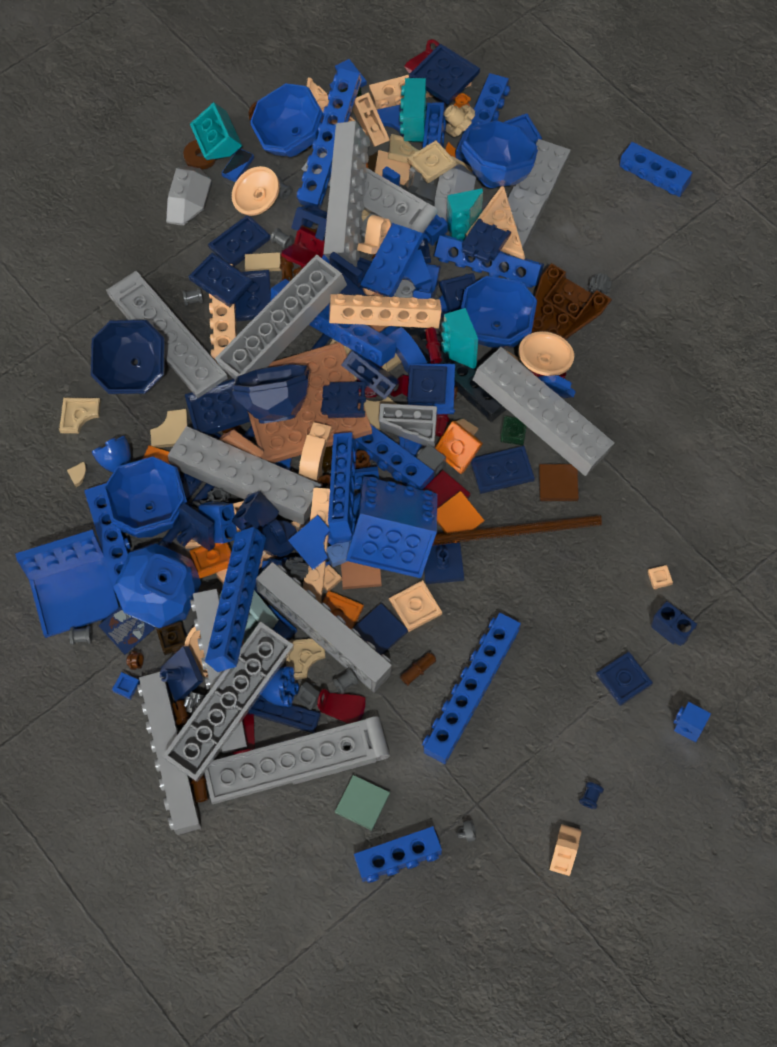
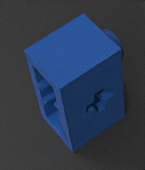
(691, 721)

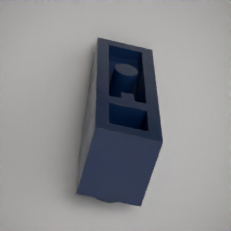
(366, 371)

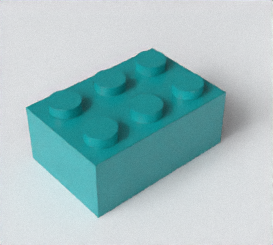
(413, 108)

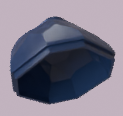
(116, 349)
(273, 392)

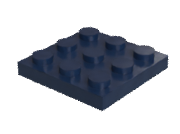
(445, 73)
(216, 409)

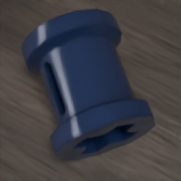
(591, 795)

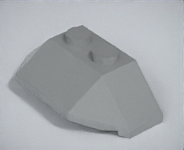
(454, 181)
(187, 194)

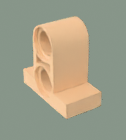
(375, 233)
(565, 849)

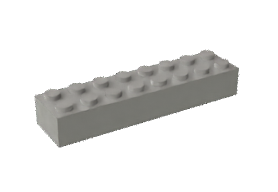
(347, 192)
(282, 319)
(543, 411)
(242, 473)
(323, 626)
(228, 702)

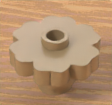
(458, 119)

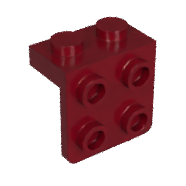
(304, 248)

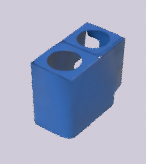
(221, 515)

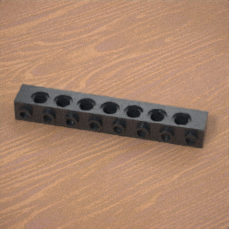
(488, 408)

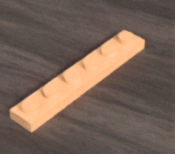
(315, 578)

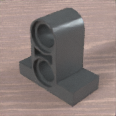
(420, 188)

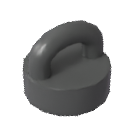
(469, 829)

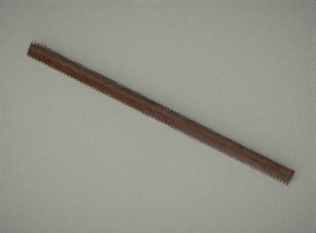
(467, 535)

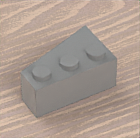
(410, 422)

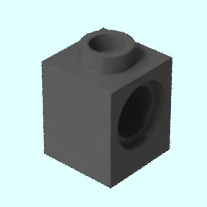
(432, 459)

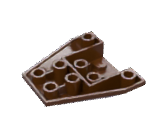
(564, 305)

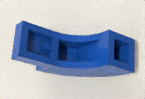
(429, 290)
(406, 347)

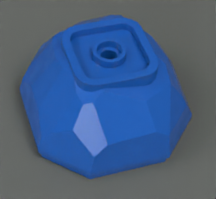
(282, 115)
(499, 153)
(500, 303)
(142, 485)
(148, 597)

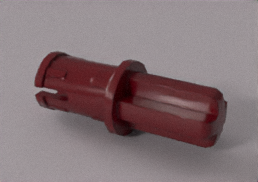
(433, 345)
(442, 420)

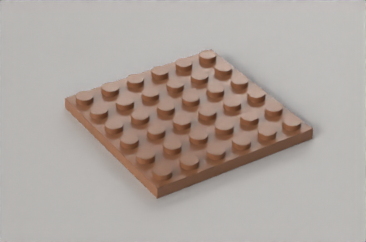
(287, 438)

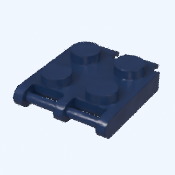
(485, 241)
(342, 400)

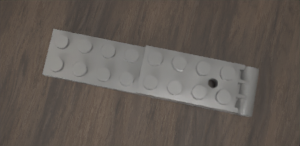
(531, 195)
(392, 202)
(182, 350)
(297, 760)

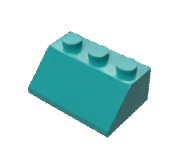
(215, 133)
(463, 211)
(460, 338)

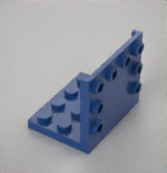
(394, 527)
(69, 582)

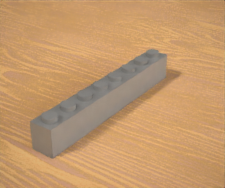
(206, 607)
(164, 730)

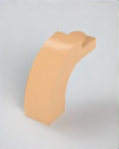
(314, 451)

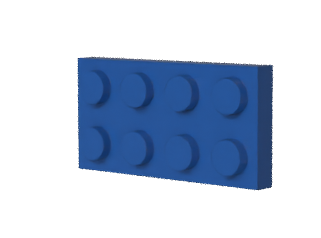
(392, 260)

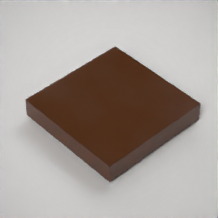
(558, 482)

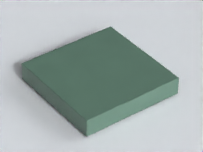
(362, 802)

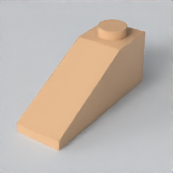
(370, 120)

